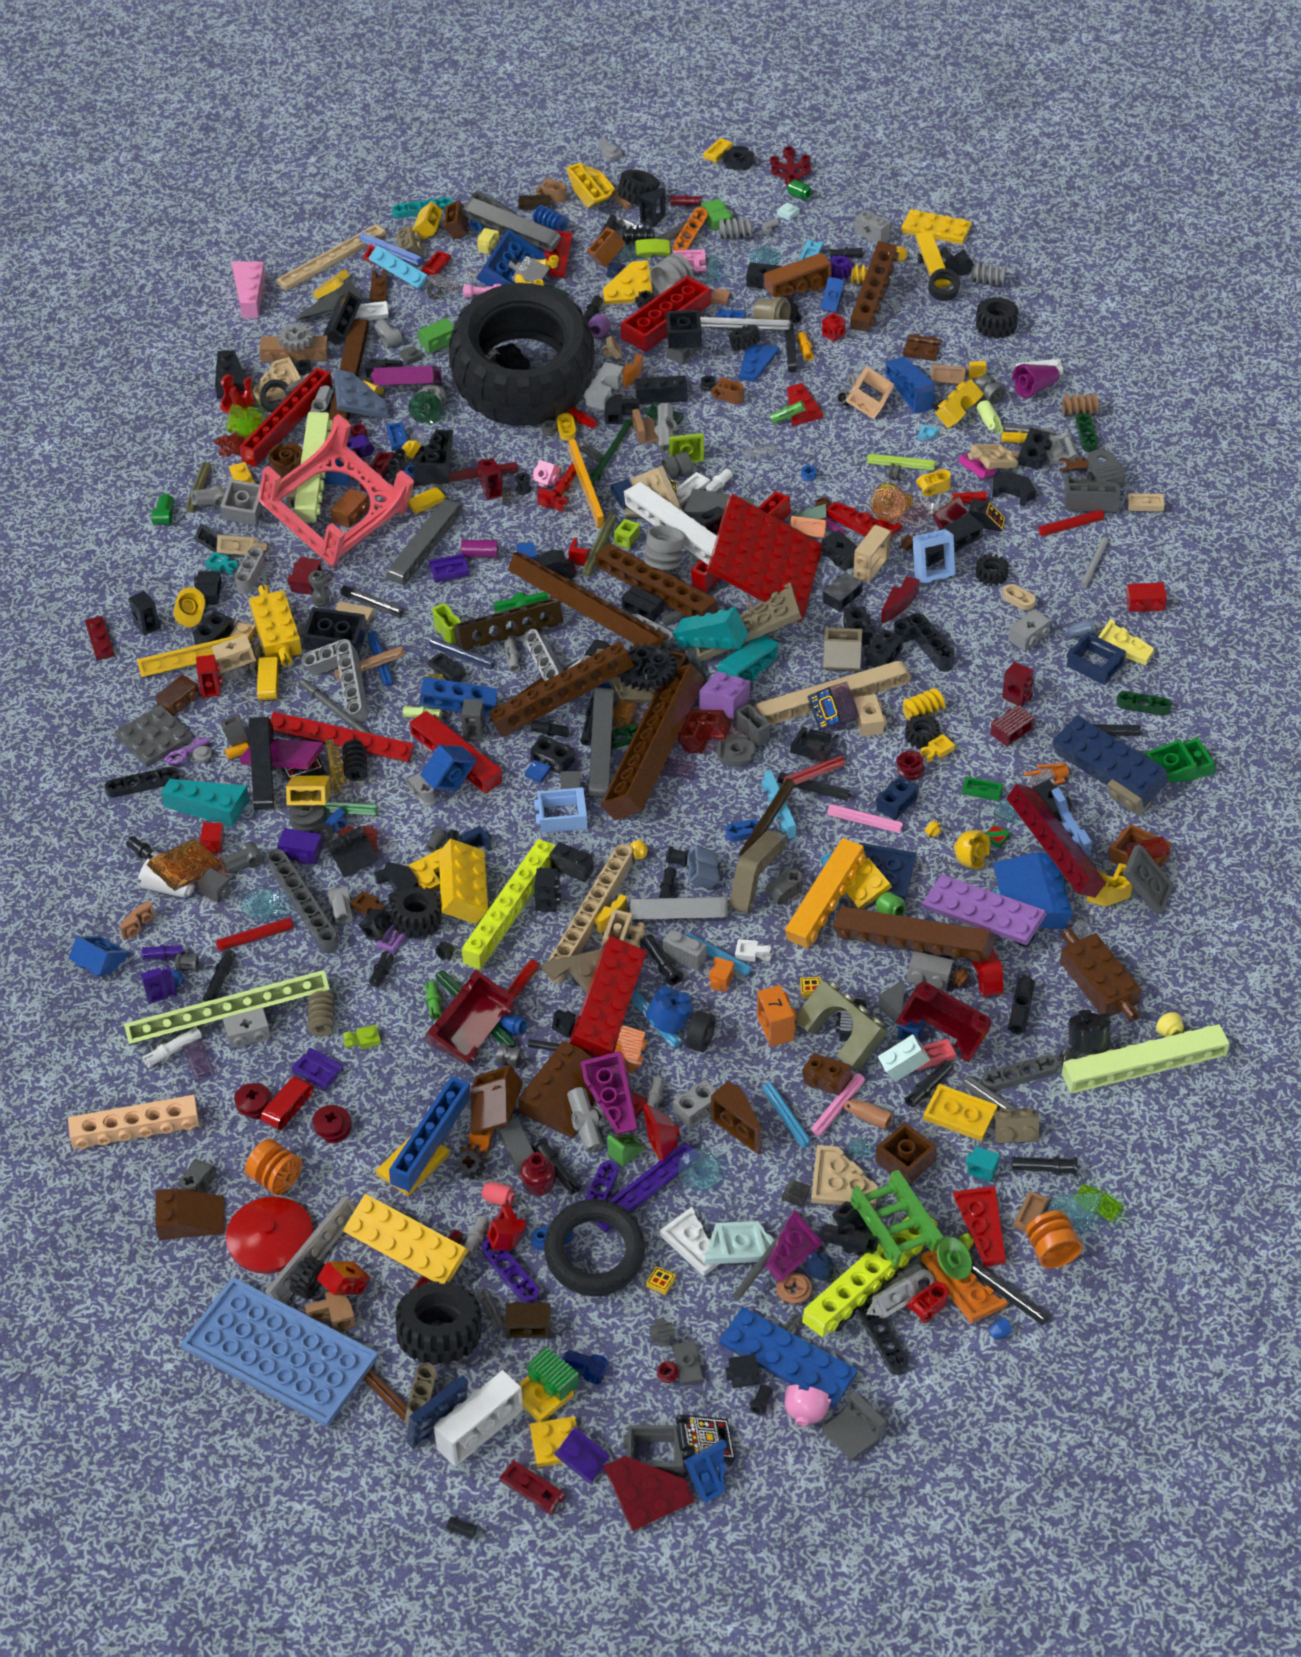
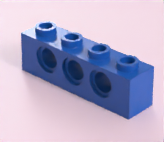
(451, 695)

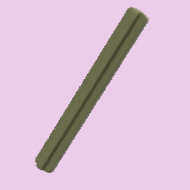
(599, 543)

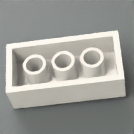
(478, 1418)

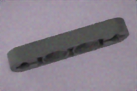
(1018, 1070)

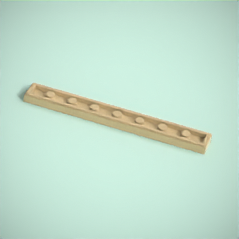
(328, 259)

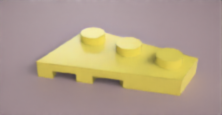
(1135, 648)

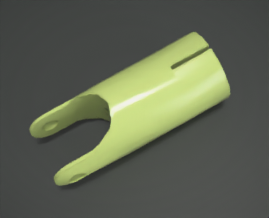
(989, 416)

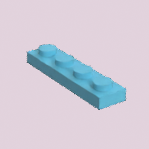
(398, 267)
(786, 820)

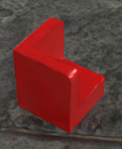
(578, 555)

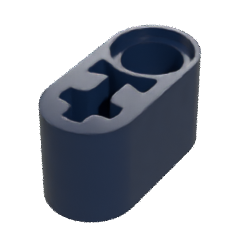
(618, 489)

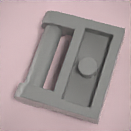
(1057, 452)

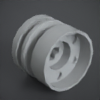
(670, 272)
(664, 547)

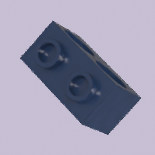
(897, 797)

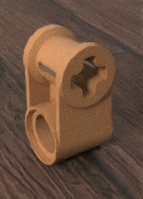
(554, 188)

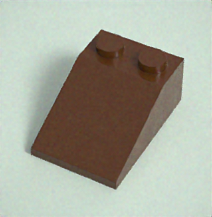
(734, 1115)
(188, 1214)

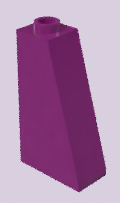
(407, 375)

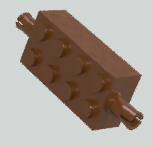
(1100, 975)

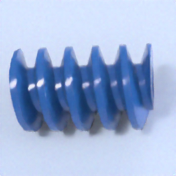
(549, 218)

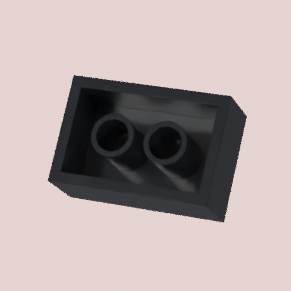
(330, 626)

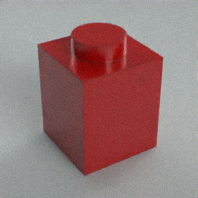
(212, 836)

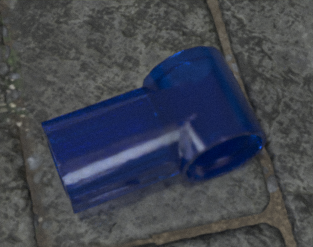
(591, 1368)

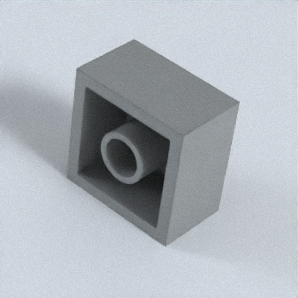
(241, 502)

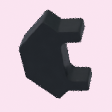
(1014, 485)
(398, 876)

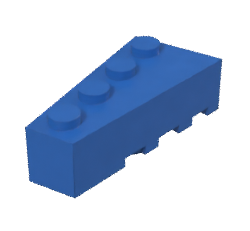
(911, 384)

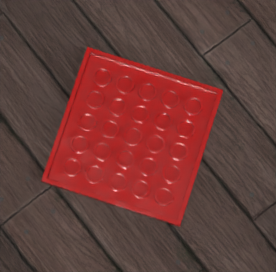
(763, 554)

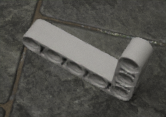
(544, 655)
(345, 657)

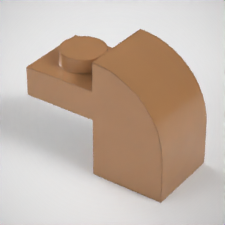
(335, 1308)

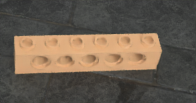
(133, 1122)

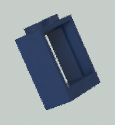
(1112, 653)

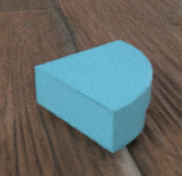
(927, 431)

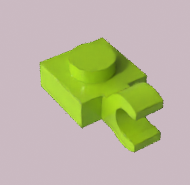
(364, 1036)

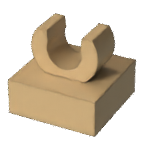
(612, 348)

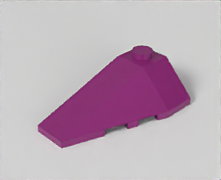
(611, 1087)

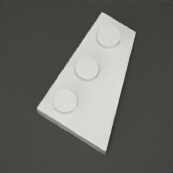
(689, 1240)

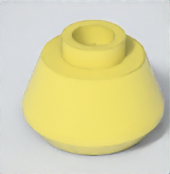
(1170, 1024)

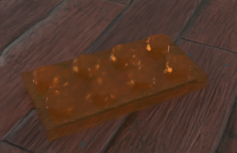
(184, 864)

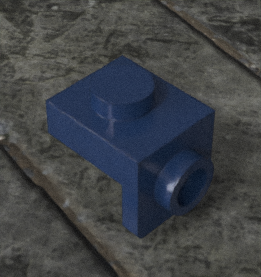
(477, 837)

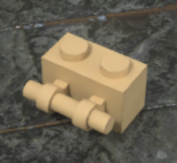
(620, 927)

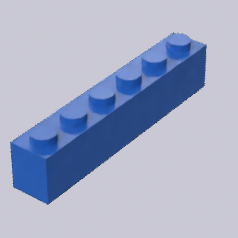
(429, 1133)

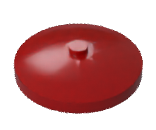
(267, 1234)

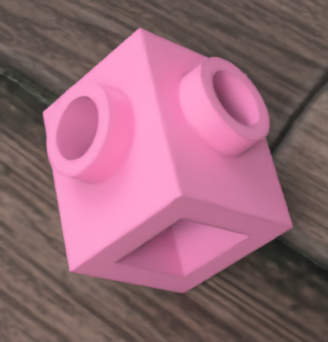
(546, 474)

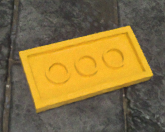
(942, 227)

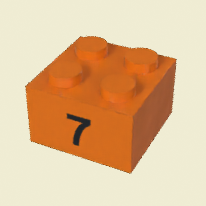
(776, 1015)

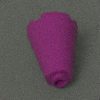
(1033, 378)

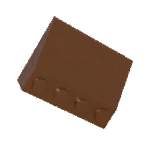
(546, 1094)

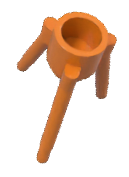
(1060, 771)

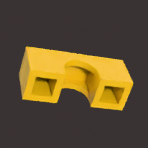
(950, 410)

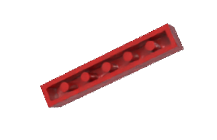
(433, 733)

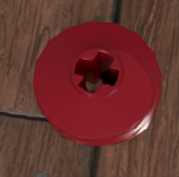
(252, 1099)
(332, 1123)

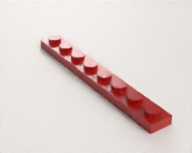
(320, 732)

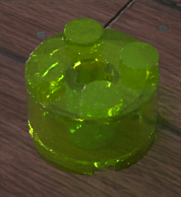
(243, 420)

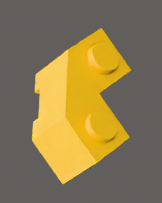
(1114, 890)

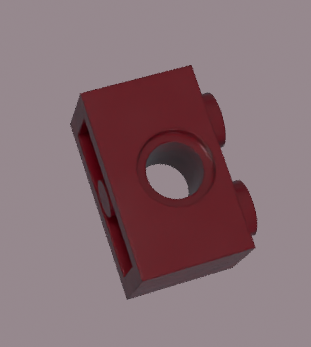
(1018, 684)

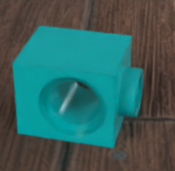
(982, 1163)

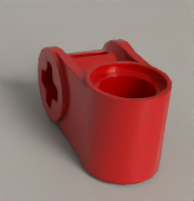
(926, 1305)

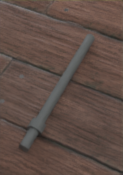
(316, 693)
(753, 1274)

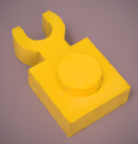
(939, 746)

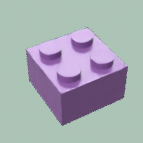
(724, 693)

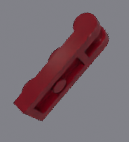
(532, 1487)

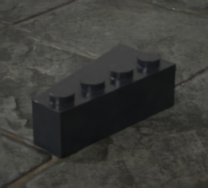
(436, 460)

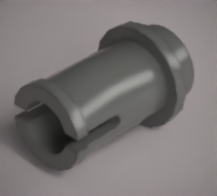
(437, 837)

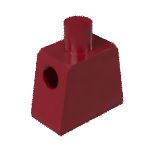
(489, 471)

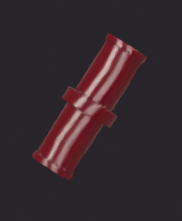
(686, 200)

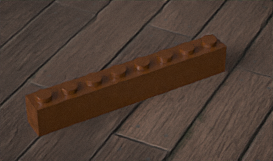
(914, 934)

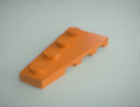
(968, 1294)

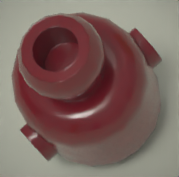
(537, 1174)

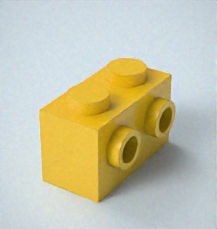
(428, 220)

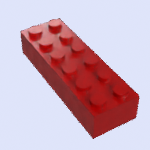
(648, 324)
(607, 997)

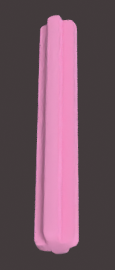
(865, 818)
(837, 1105)

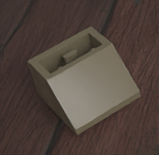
(842, 649)

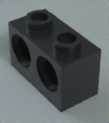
(1031, 448)
(858, 619)
(215, 627)
(552, 753)

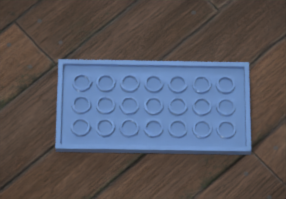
(280, 1351)

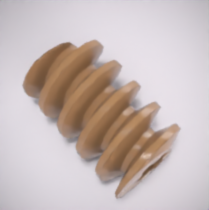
(1080, 404)

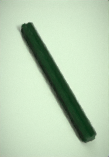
(454, 988)

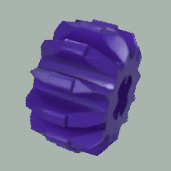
(841, 267)

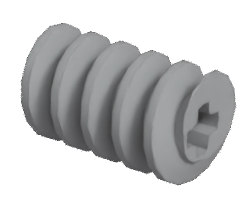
(735, 228)
(985, 274)

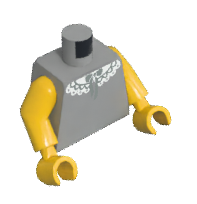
(531, 269)

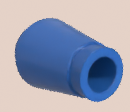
(513, 1023)

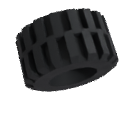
(635, 183)
(996, 317)
(420, 901)

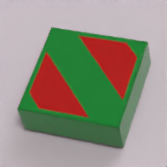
(997, 835)

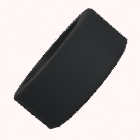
(941, 294)
(271, 384)
(700, 1031)

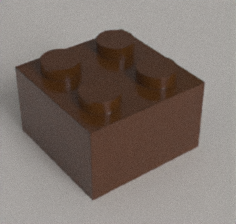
(906, 1152)

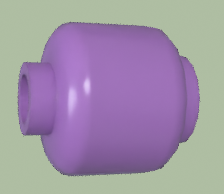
(599, 325)

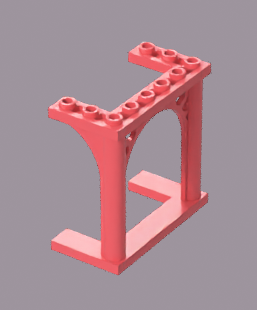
(335, 447)

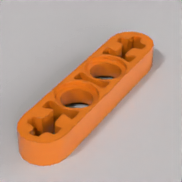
(692, 232)

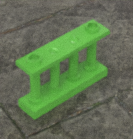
(906, 1202)

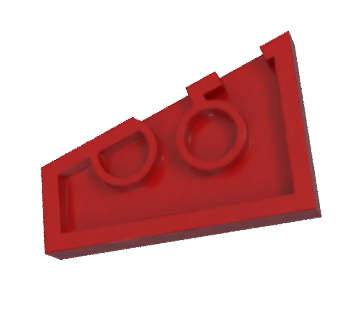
(812, 411)

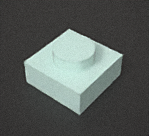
(788, 211)

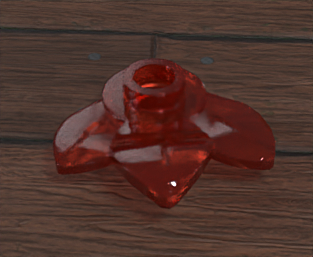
(229, 444)

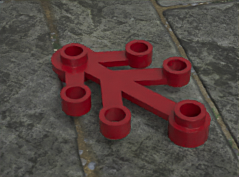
(790, 168)

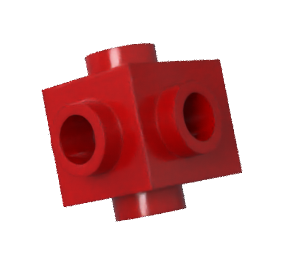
(833, 327)

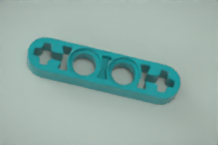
(405, 209)

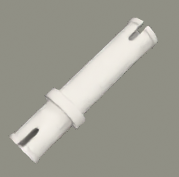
(164, 1051)

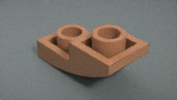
(131, 924)

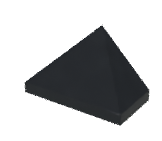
(207, 537)

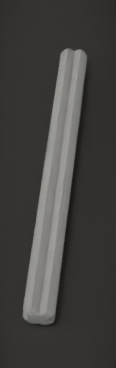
(739, 322)

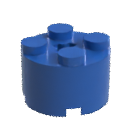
(669, 1010)

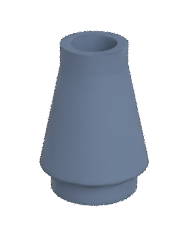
(1082, 628)

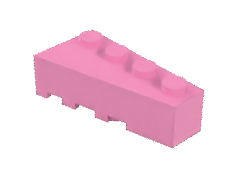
(249, 283)

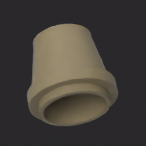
(774, 309)

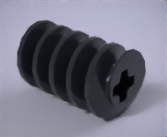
(637, 234)
(354, 760)

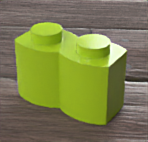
(443, 621)

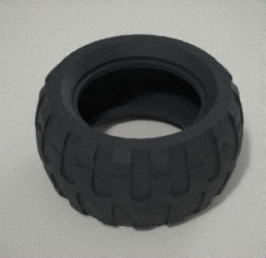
(521, 313)

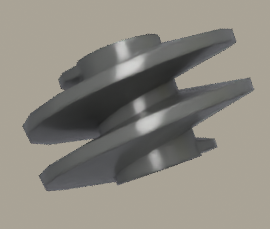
(306, 816)

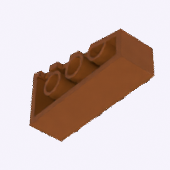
(799, 276)

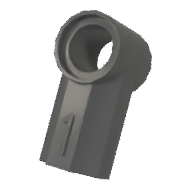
(247, 856)

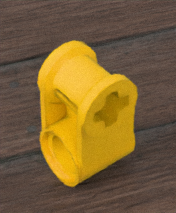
(936, 482)

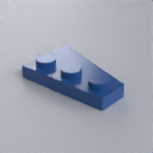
(756, 360)

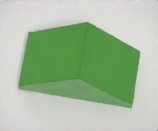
(624, 1148)

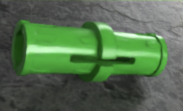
(797, 408)
(433, 1000)

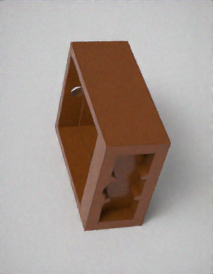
(1132, 834)

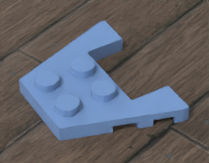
(1079, 836)

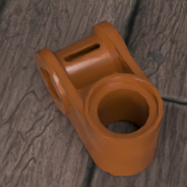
(728, 391)

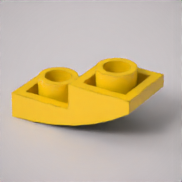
(603, 918)

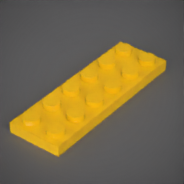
(405, 1240)

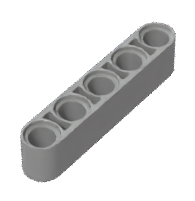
(679, 908)

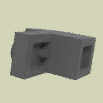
(235, 730)

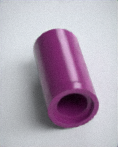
(479, 548)

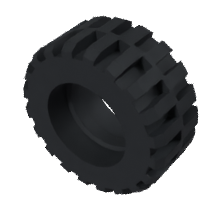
(442, 1342)

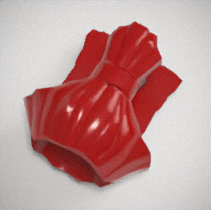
(235, 396)

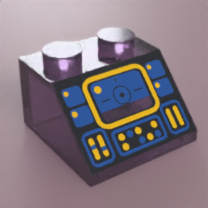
(833, 706)

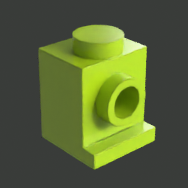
(626, 534)

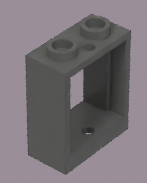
(656, 1433)

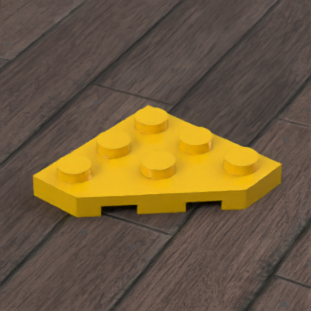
(628, 283)

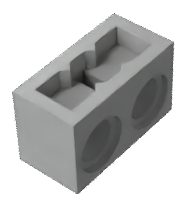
(693, 1099)

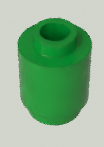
(799, 190)

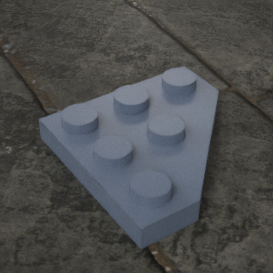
(357, 397)

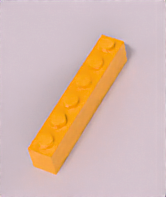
(825, 893)

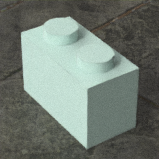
(904, 1058)

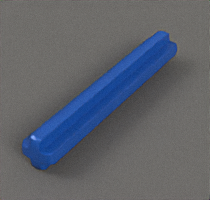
(377, 649)

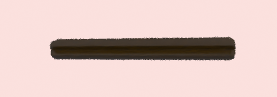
(769, 814)

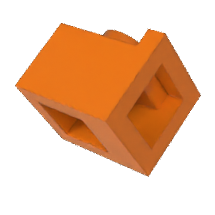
(721, 974)

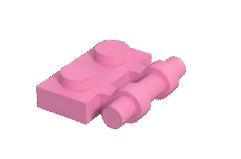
(695, 258)

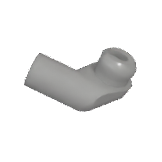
(767, 226)

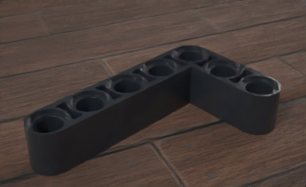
(261, 734)

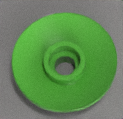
(954, 1258)

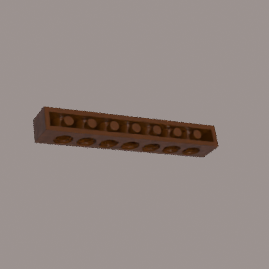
(655, 581)
(561, 689)

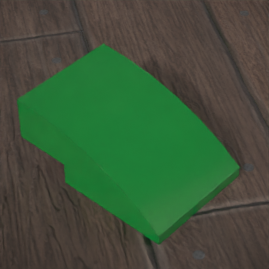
(1183, 760)

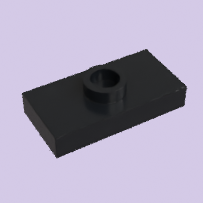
(447, 667)

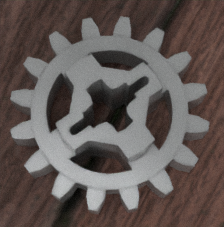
(295, 337)

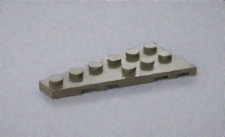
(763, 618)

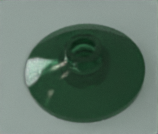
(420, 413)

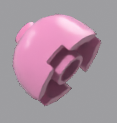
(805, 1405)

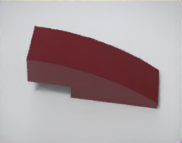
(900, 599)

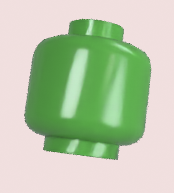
(890, 904)

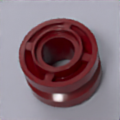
(910, 765)

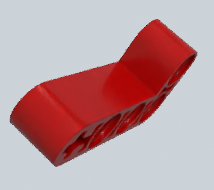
(989, 975)

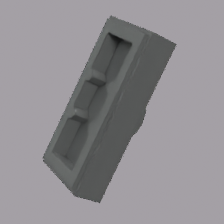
(688, 1363)

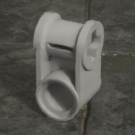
(421, 790)

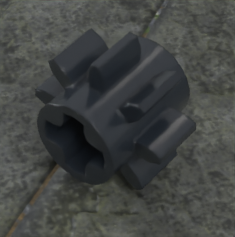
(643, 298)

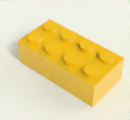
(463, 881)

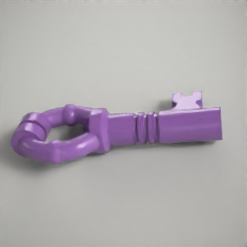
(184, 752)

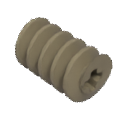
(320, 1013)

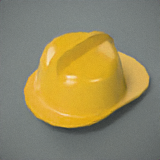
(189, 607)

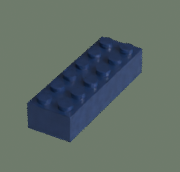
(1109, 759)

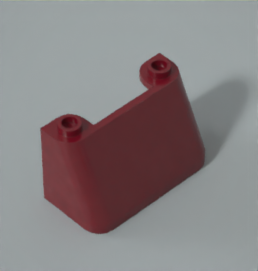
(947, 1015)
(470, 1018)

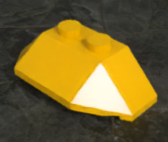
(589, 184)

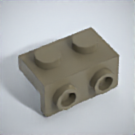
(410, 240)
(1126, 798)
(1016, 1125)

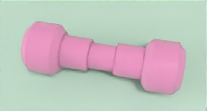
(469, 290)

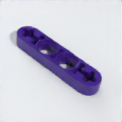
(511, 1271)

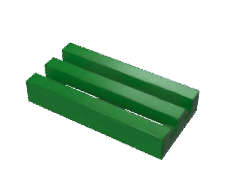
(982, 791)

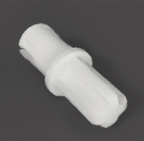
(719, 480)

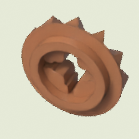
(803, 1288)

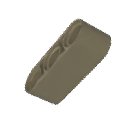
(421, 1388)

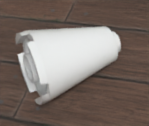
(153, 882)

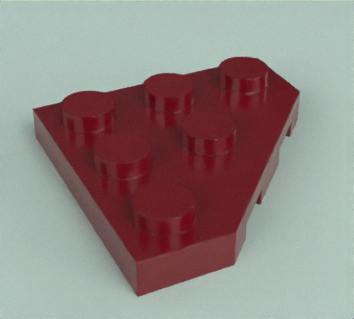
(646, 1491)

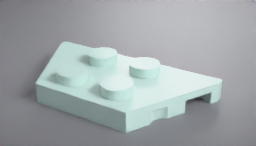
(737, 1243)

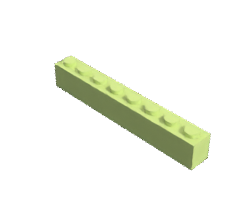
(309, 493)
(1145, 1058)

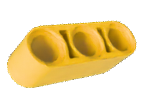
(268, 678)

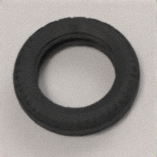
(588, 1283)

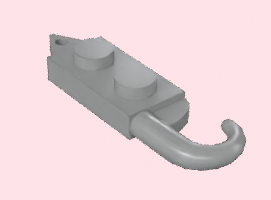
(898, 1294)

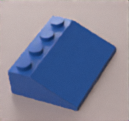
(510, 246)
(1038, 883)

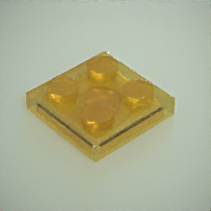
(335, 766)

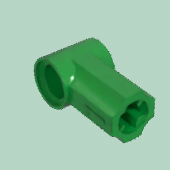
(163, 513)

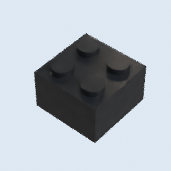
(683, 329)

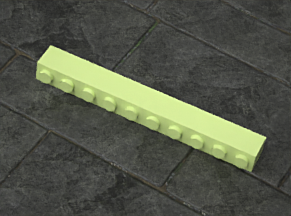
(226, 1006)

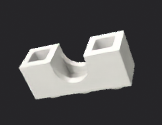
(600, 389)

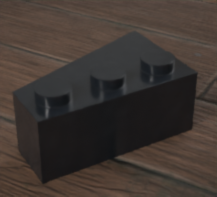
(228, 364)

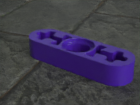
(599, 1179)

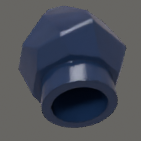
(819, 1266)

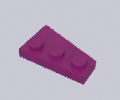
(792, 1247)

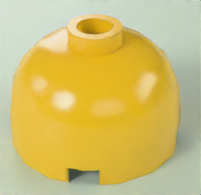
(972, 845)

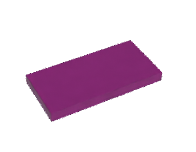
(290, 753)

